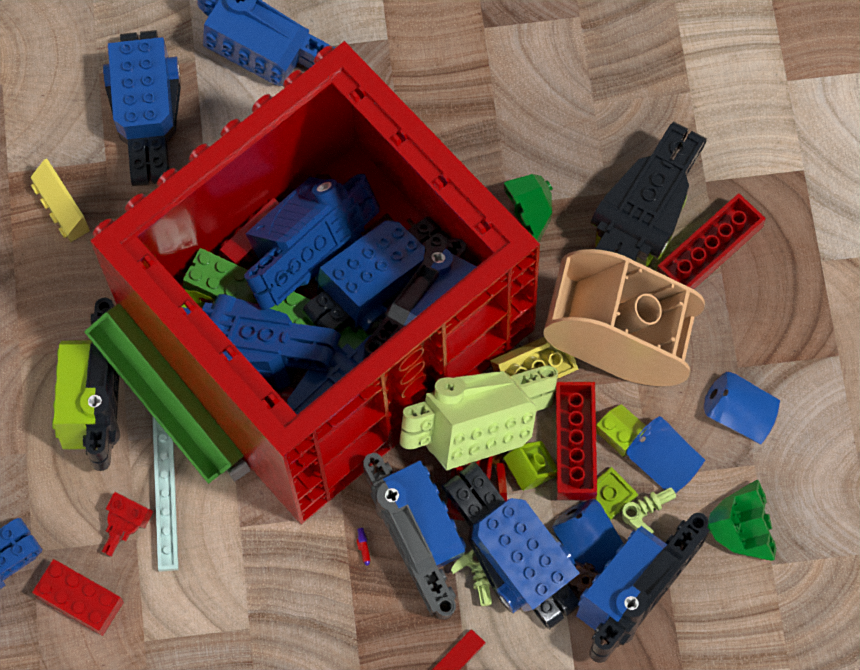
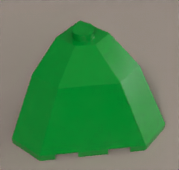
(531, 202)
(742, 524)

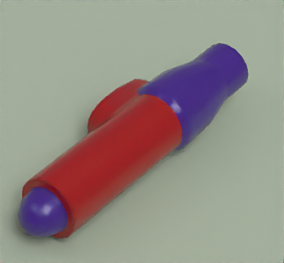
(363, 546)

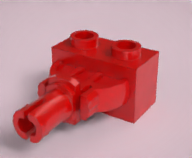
(124, 520)

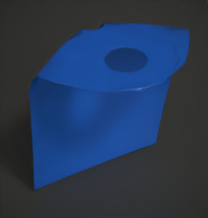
(743, 408)
(665, 455)
(589, 537)

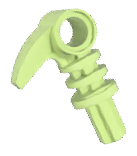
(641, 509)
(482, 583)

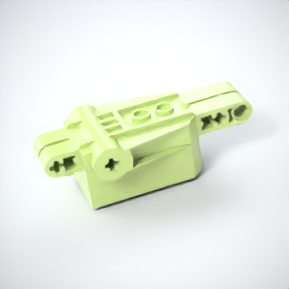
(478, 415)

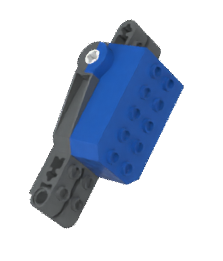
(418, 527)

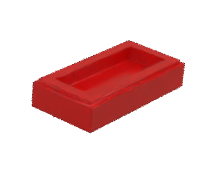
(501, 480)

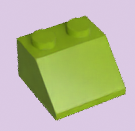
(619, 428)
(531, 465)

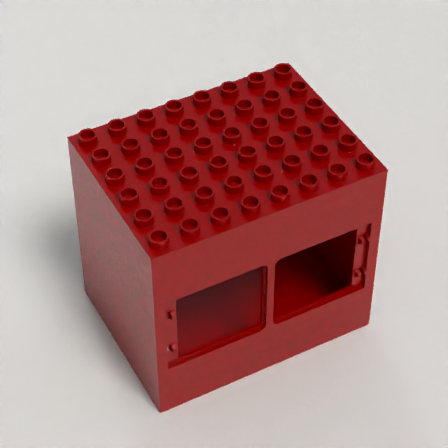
(338, 124)

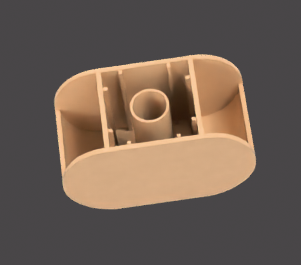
(622, 317)

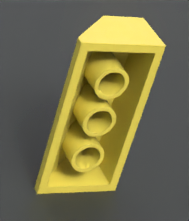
(59, 201)
(533, 356)

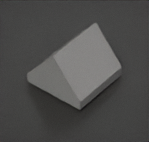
(238, 470)

